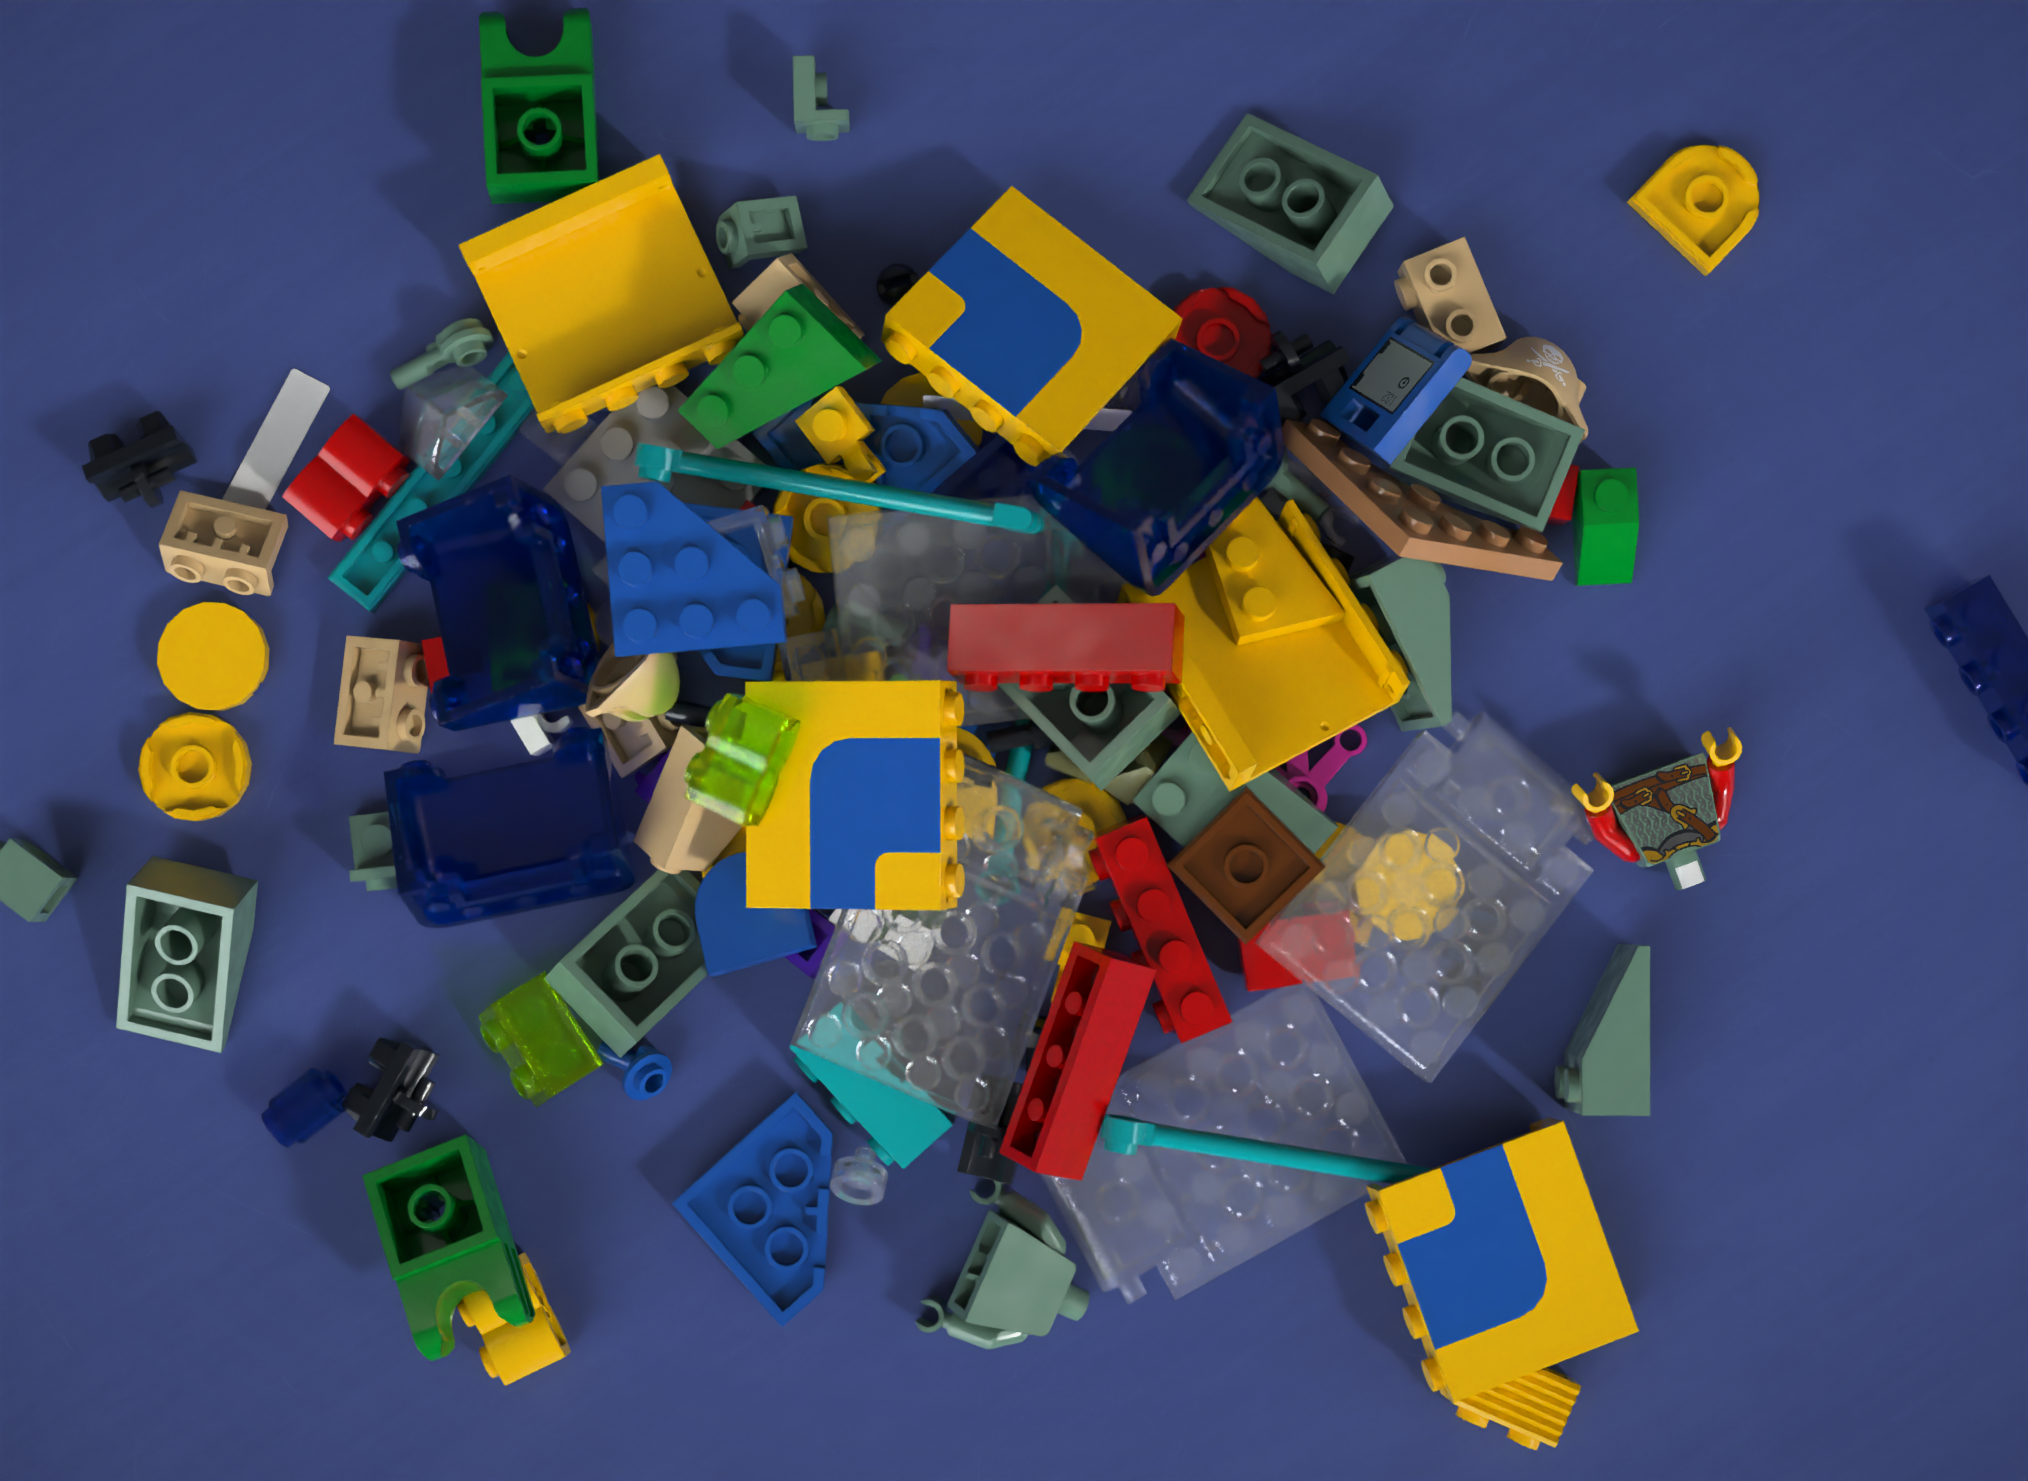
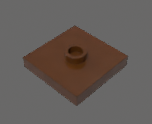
(1246, 865)

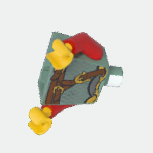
(1667, 810)

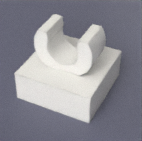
(536, 732)

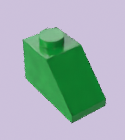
(1605, 526)

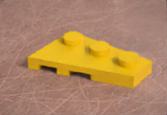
(1266, 580)

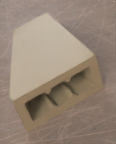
(675, 829)

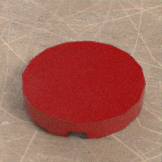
(1225, 327)

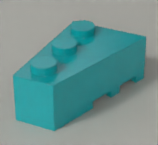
(896, 1121)

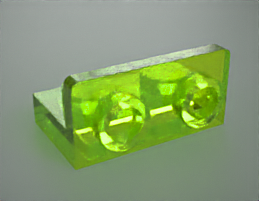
(538, 1040)

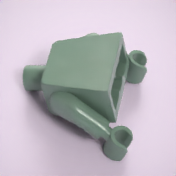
(1011, 1278)

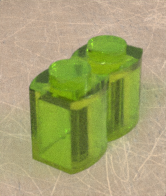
(741, 759)

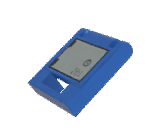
(1401, 383)

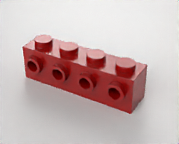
(1066, 645)
(1161, 927)
(1077, 1061)

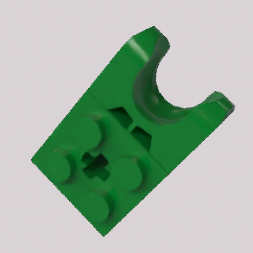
(537, 97)
(457, 1253)

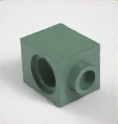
(31, 880)

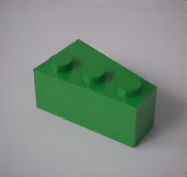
(777, 366)

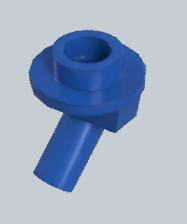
(645, 1070)

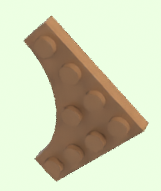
(1412, 516)

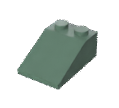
(1293, 201)
(1491, 455)
(1414, 621)
(1096, 728)
(1191, 792)
(184, 952)
(635, 961)
(1610, 1049)

